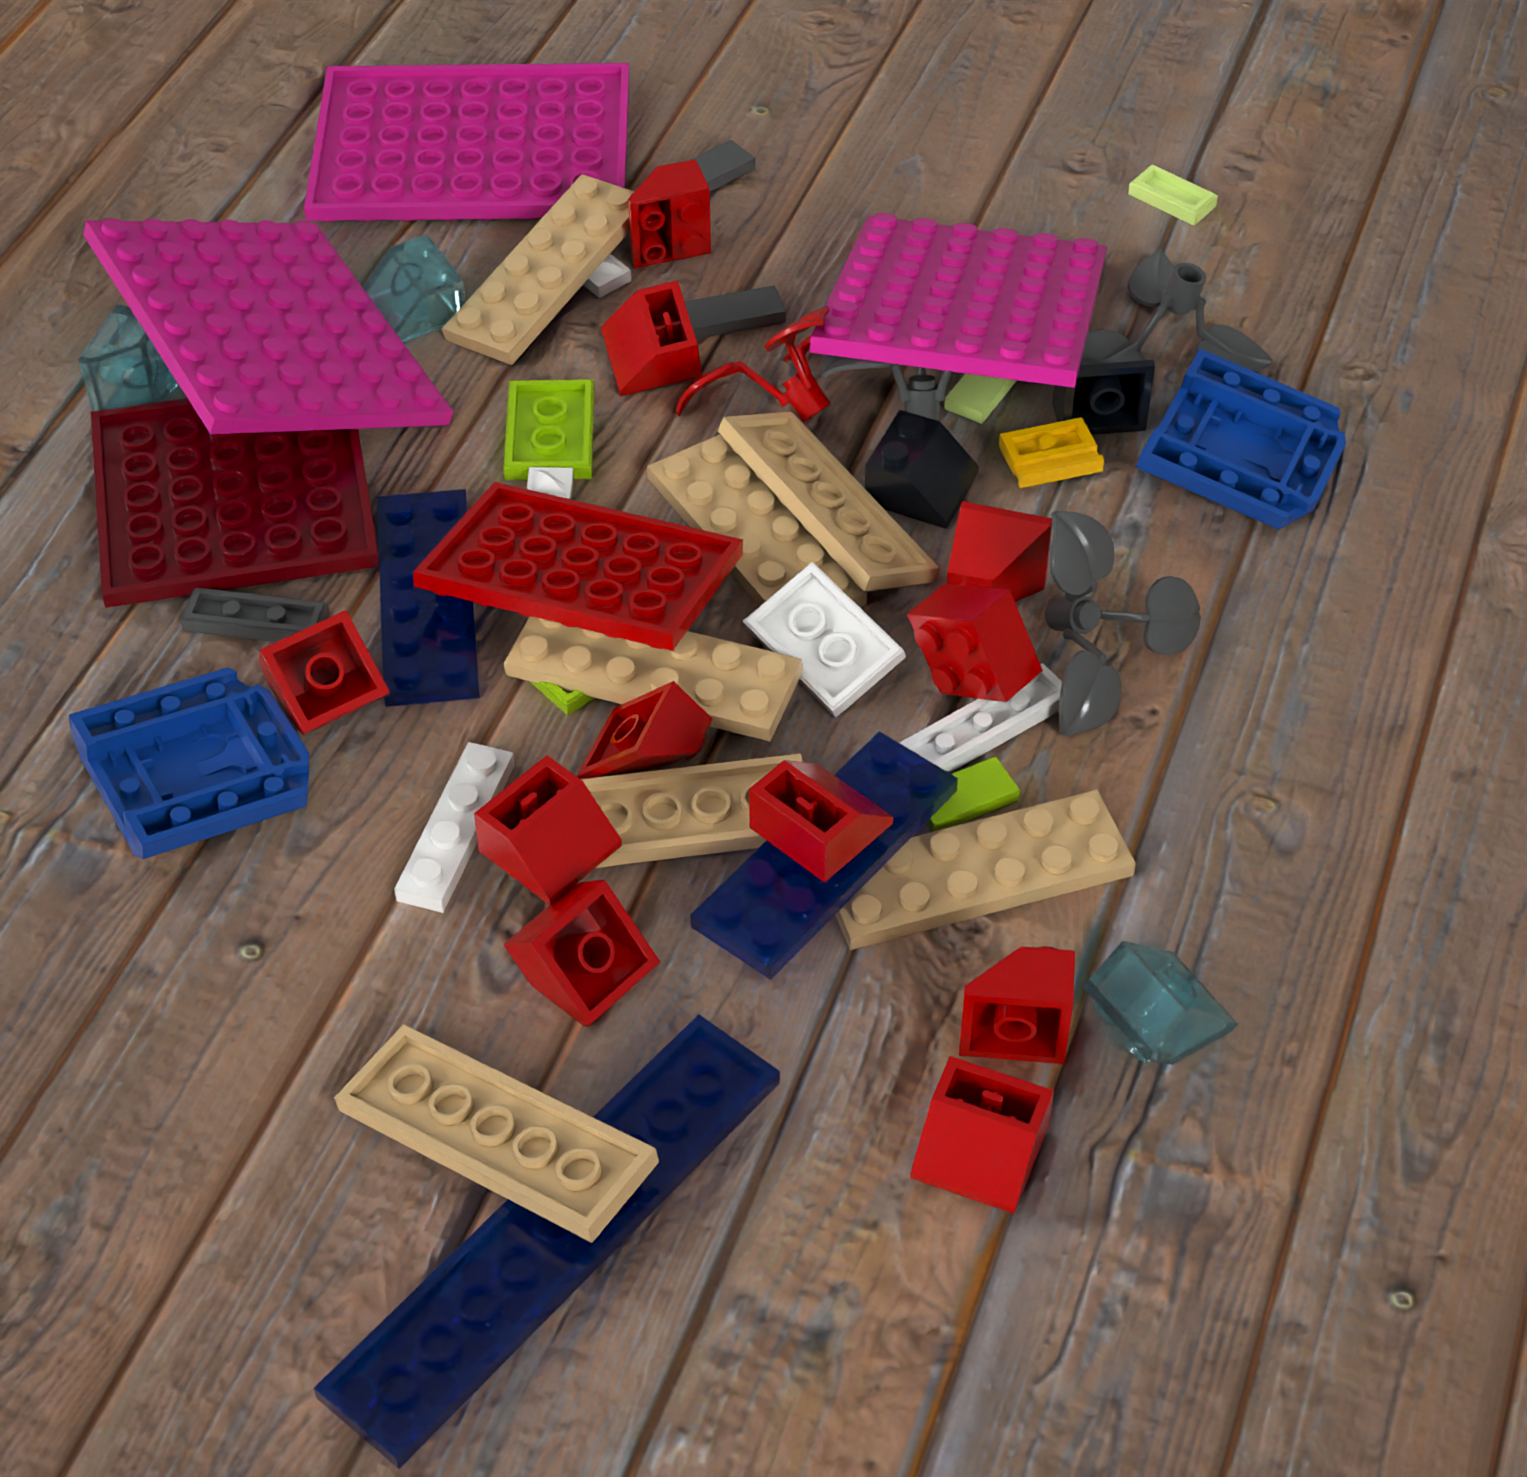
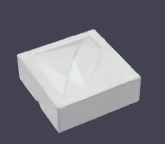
(608, 277)
(551, 481)

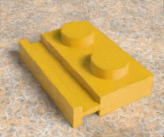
(1051, 452)

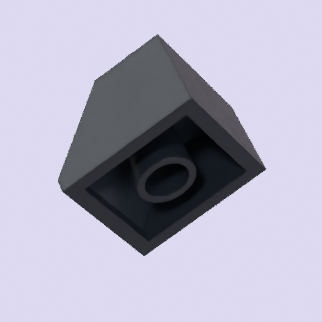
(1108, 397)
(919, 470)

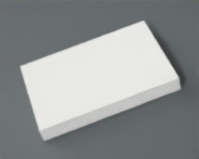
(832, 635)

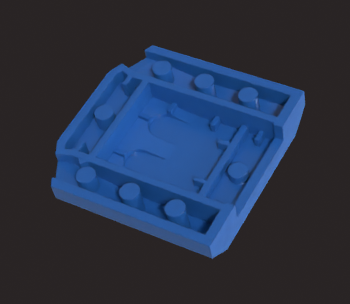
(1246, 442)
(192, 760)

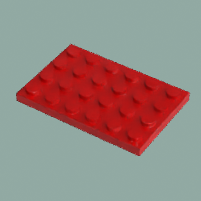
(580, 565)

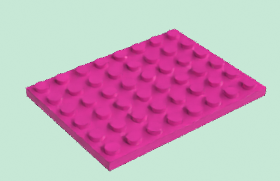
(464, 139)
(964, 300)
(265, 326)

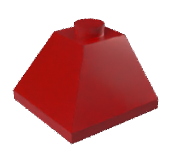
(1000, 550)
(648, 734)

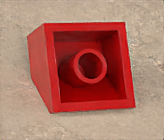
(322, 673)
(583, 951)
(1021, 1007)

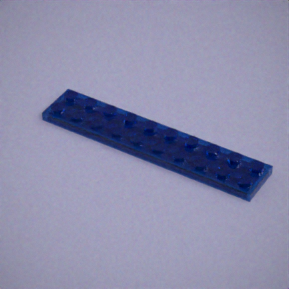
(524, 1267)

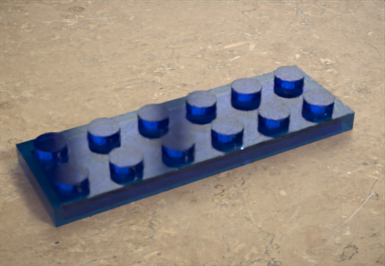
(425, 636)
(778, 905)

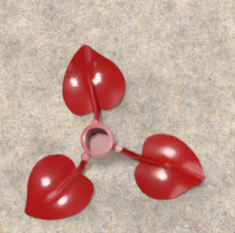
(802, 389)

